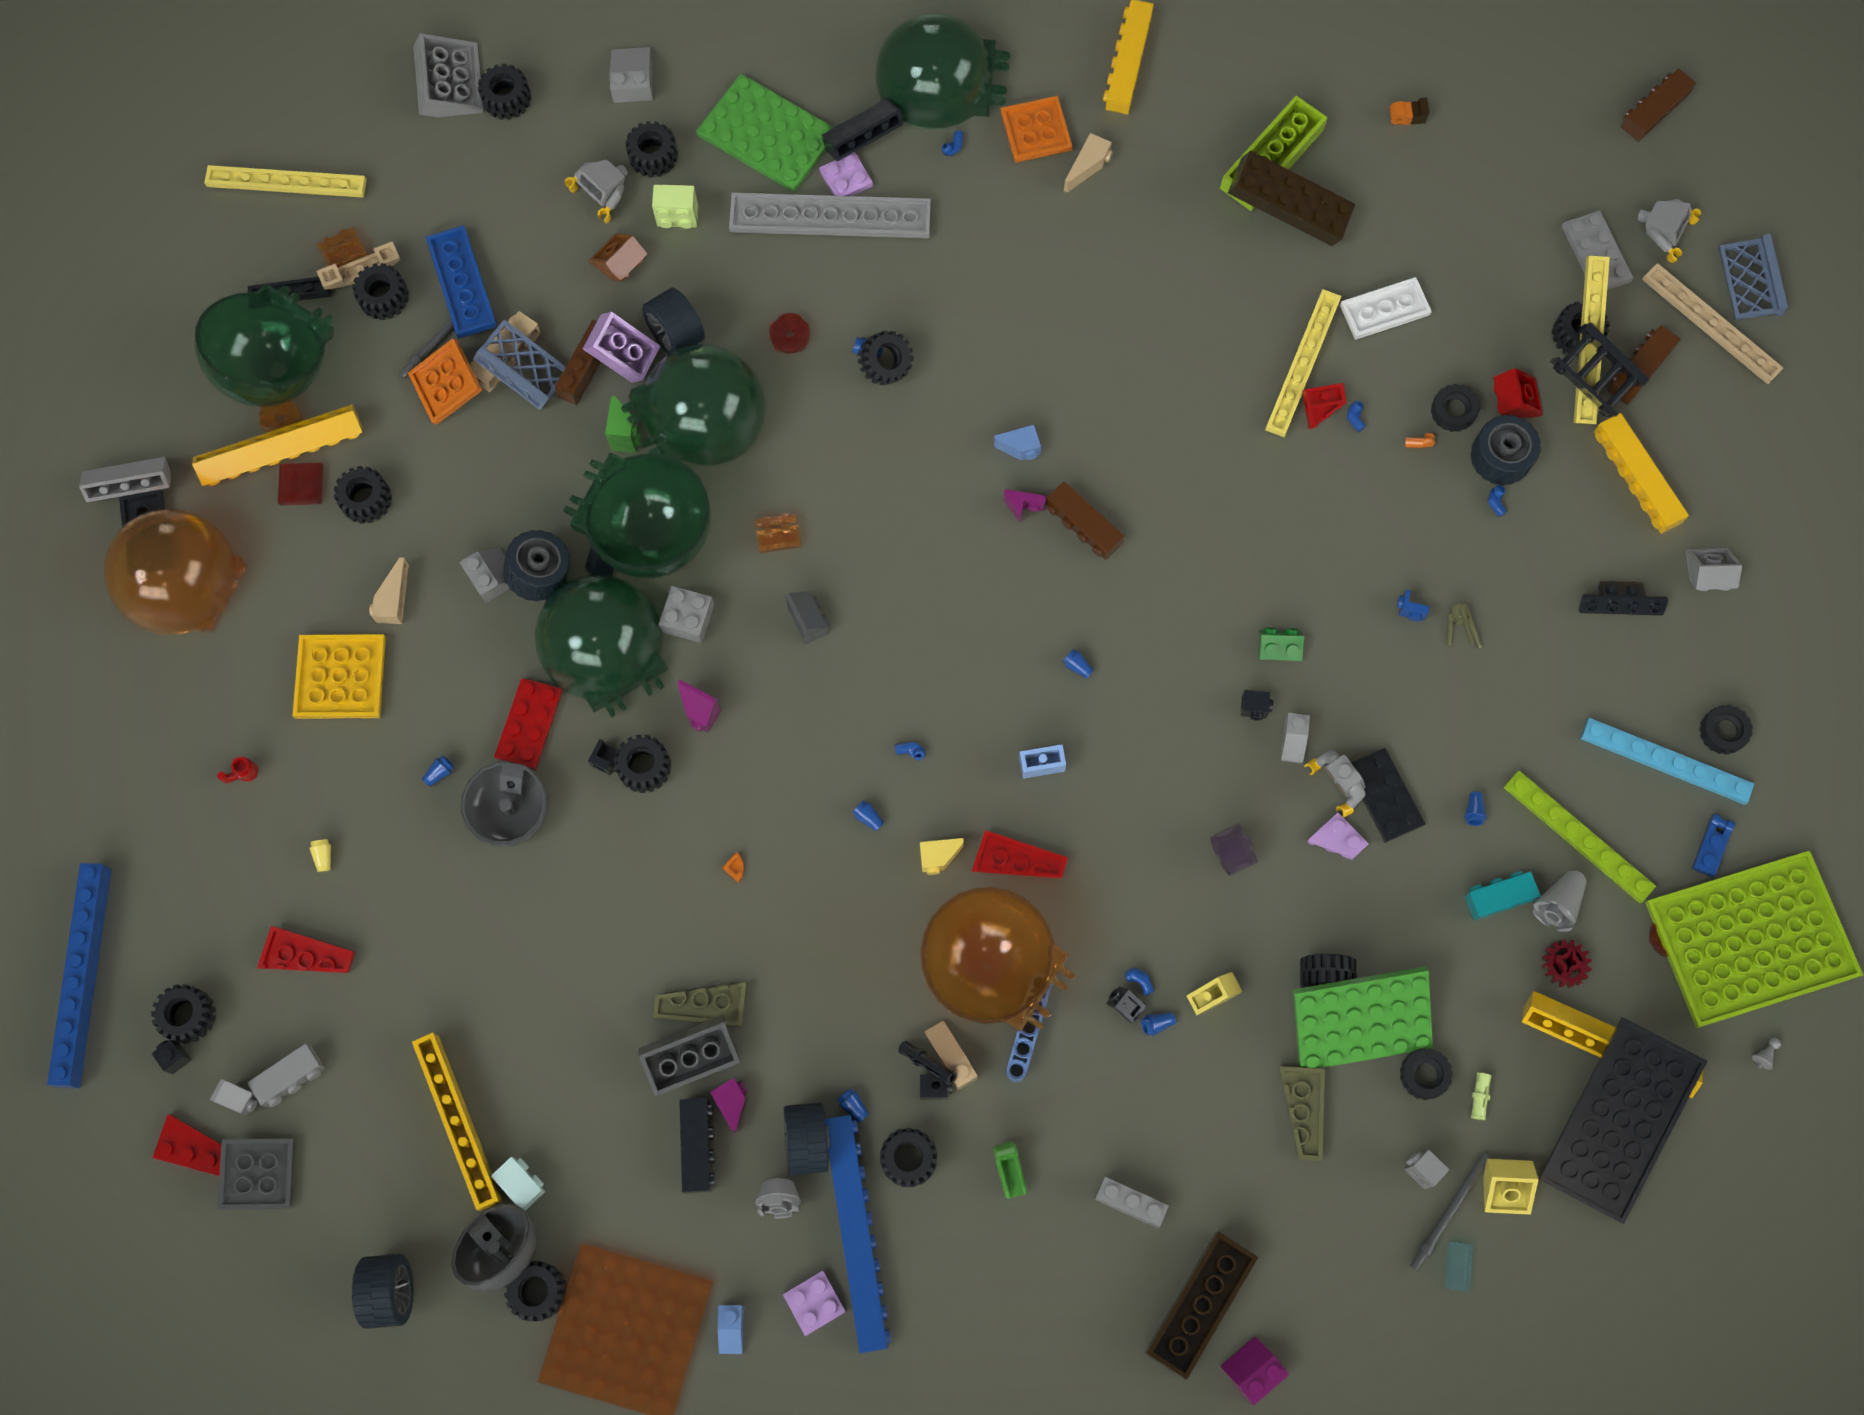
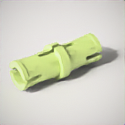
(1481, 1096)

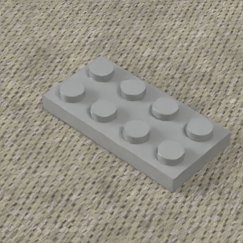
(1592, 237)

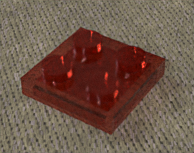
(300, 484)

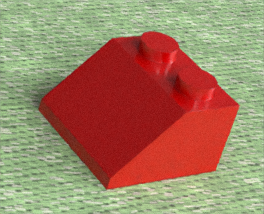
(1517, 394)

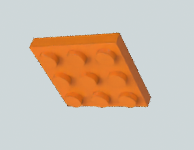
(1036, 129)
(445, 381)

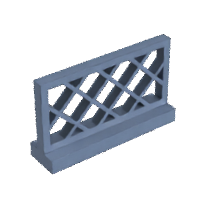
(1771, 279)
(508, 374)

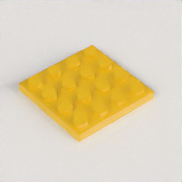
(339, 676)

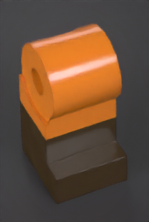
(1409, 112)

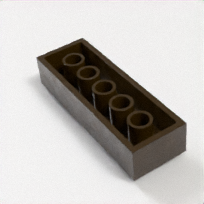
(1291, 198)
(1201, 1305)

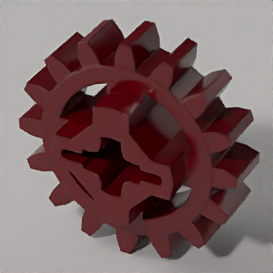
(1575, 965)

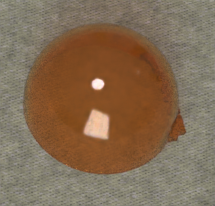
(171, 571)

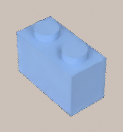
(1042, 761)

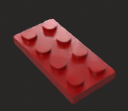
(528, 723)

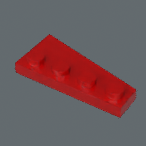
(1011, 857)
(298, 952)
(187, 1147)

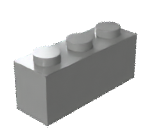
(286, 1076)
(1131, 1202)

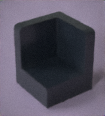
(596, 565)
(603, 757)

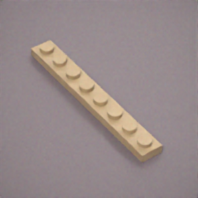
(1712, 323)

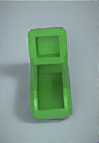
(1009, 1169)

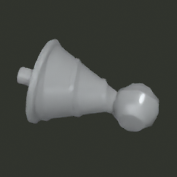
(1765, 1057)

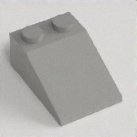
(631, 75)

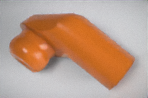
(1417, 442)

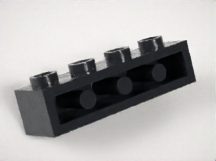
(862, 129)
(695, 1145)

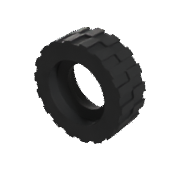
(1455, 423)
(1720, 745)
(1441, 1065)

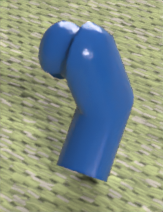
(951, 148)
(1354, 415)
(1495, 500)
(912, 749)
(1141, 977)

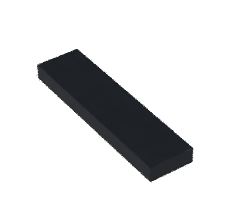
(306, 288)

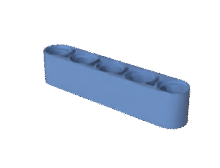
(1028, 1039)

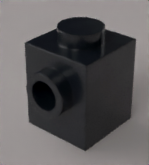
(1256, 704)
(170, 1056)
(933, 1088)

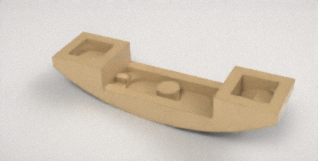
(343, 276)

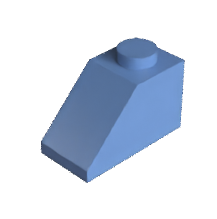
(1019, 443)
(730, 1329)

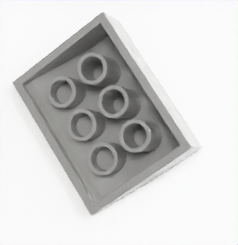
(447, 76)

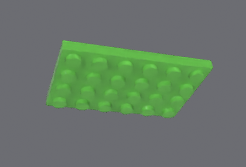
(765, 132)
(1363, 1018)

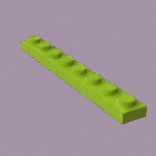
(1579, 837)

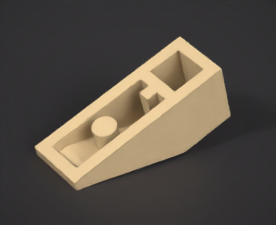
(1089, 161)
(390, 597)
(951, 1054)

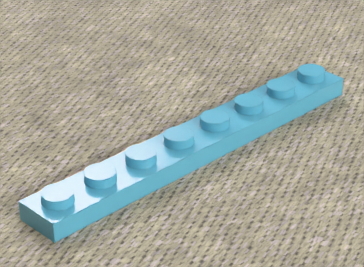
(1667, 761)

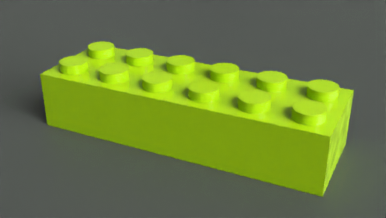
(1284, 139)

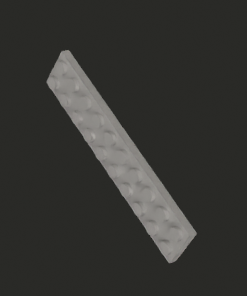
(830, 215)

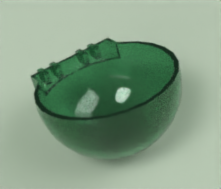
(939, 71)
(261, 346)
(700, 405)
(643, 514)
(600, 640)

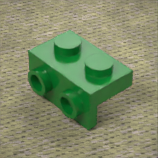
(1281, 644)

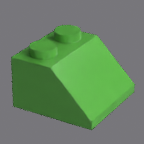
(619, 432)

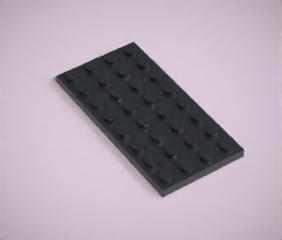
(1622, 1120)

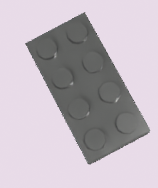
(688, 1055)

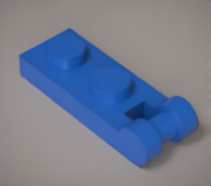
(1713, 846)

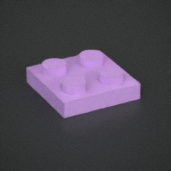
(846, 176)
(814, 1303)

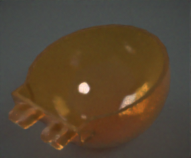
(991, 958)

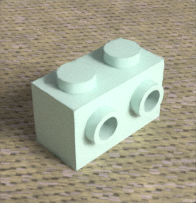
(518, 1182)

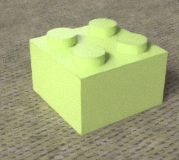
(675, 206)

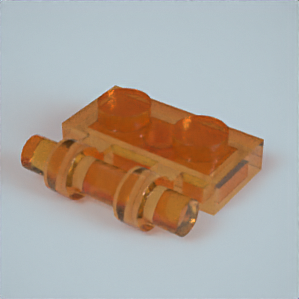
(344, 252)
(777, 538)

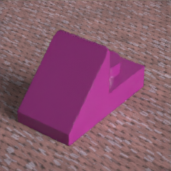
(1018, 500)

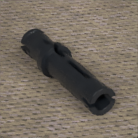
(920, 1058)

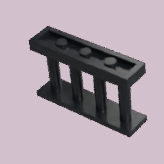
(1619, 363)

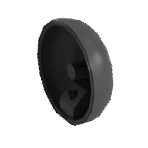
(504, 804)
(495, 1260)

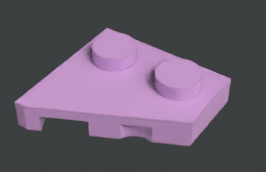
(1339, 837)

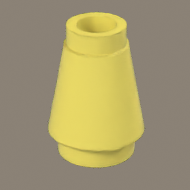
(321, 854)

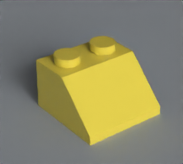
(1509, 1186)

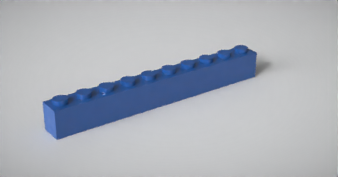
(79, 976)
(855, 1235)

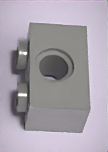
(1425, 1168)

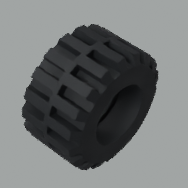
(501, 78)
(646, 136)
(377, 277)
(1563, 331)
(896, 346)
(355, 481)
(637, 747)
(1326, 969)
(169, 1003)
(893, 1143)
(554, 1298)

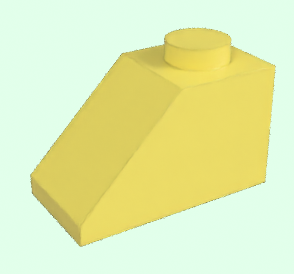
(939, 854)
(1214, 993)

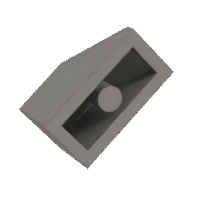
(1295, 737)
(234, 1097)

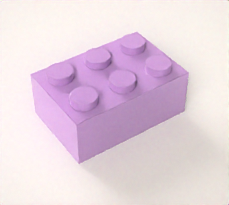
(621, 347)

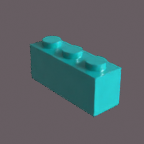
(1501, 895)

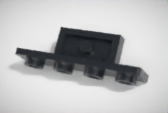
(1622, 598)

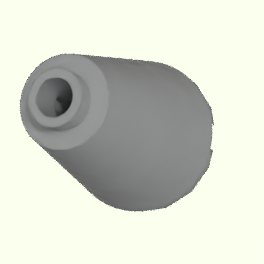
(1561, 902)

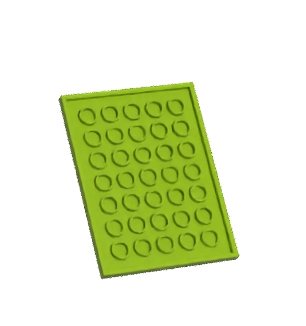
(1753, 939)

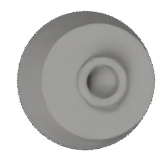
(778, 1197)

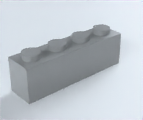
(125, 479)

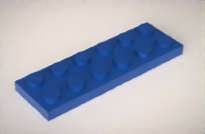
(461, 282)

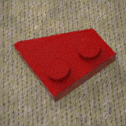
(1322, 402)

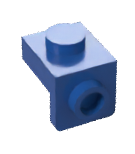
(1413, 611)

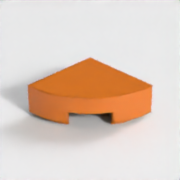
(735, 867)

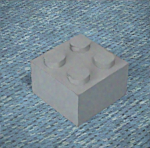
(686, 614)

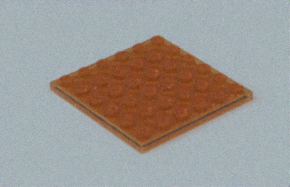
(625, 1331)

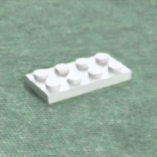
(1385, 308)

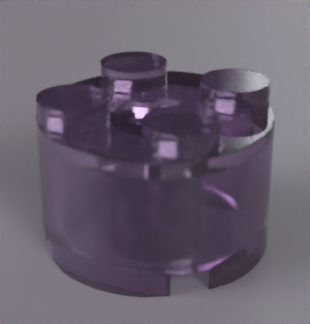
(1233, 849)

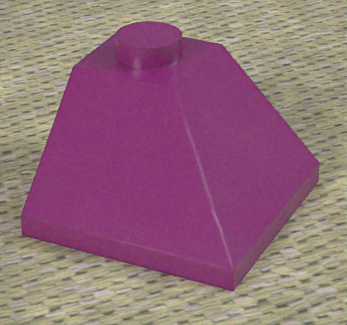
(699, 707)

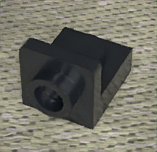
(1126, 1004)

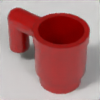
(242, 769)

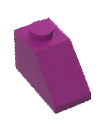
(731, 1102)

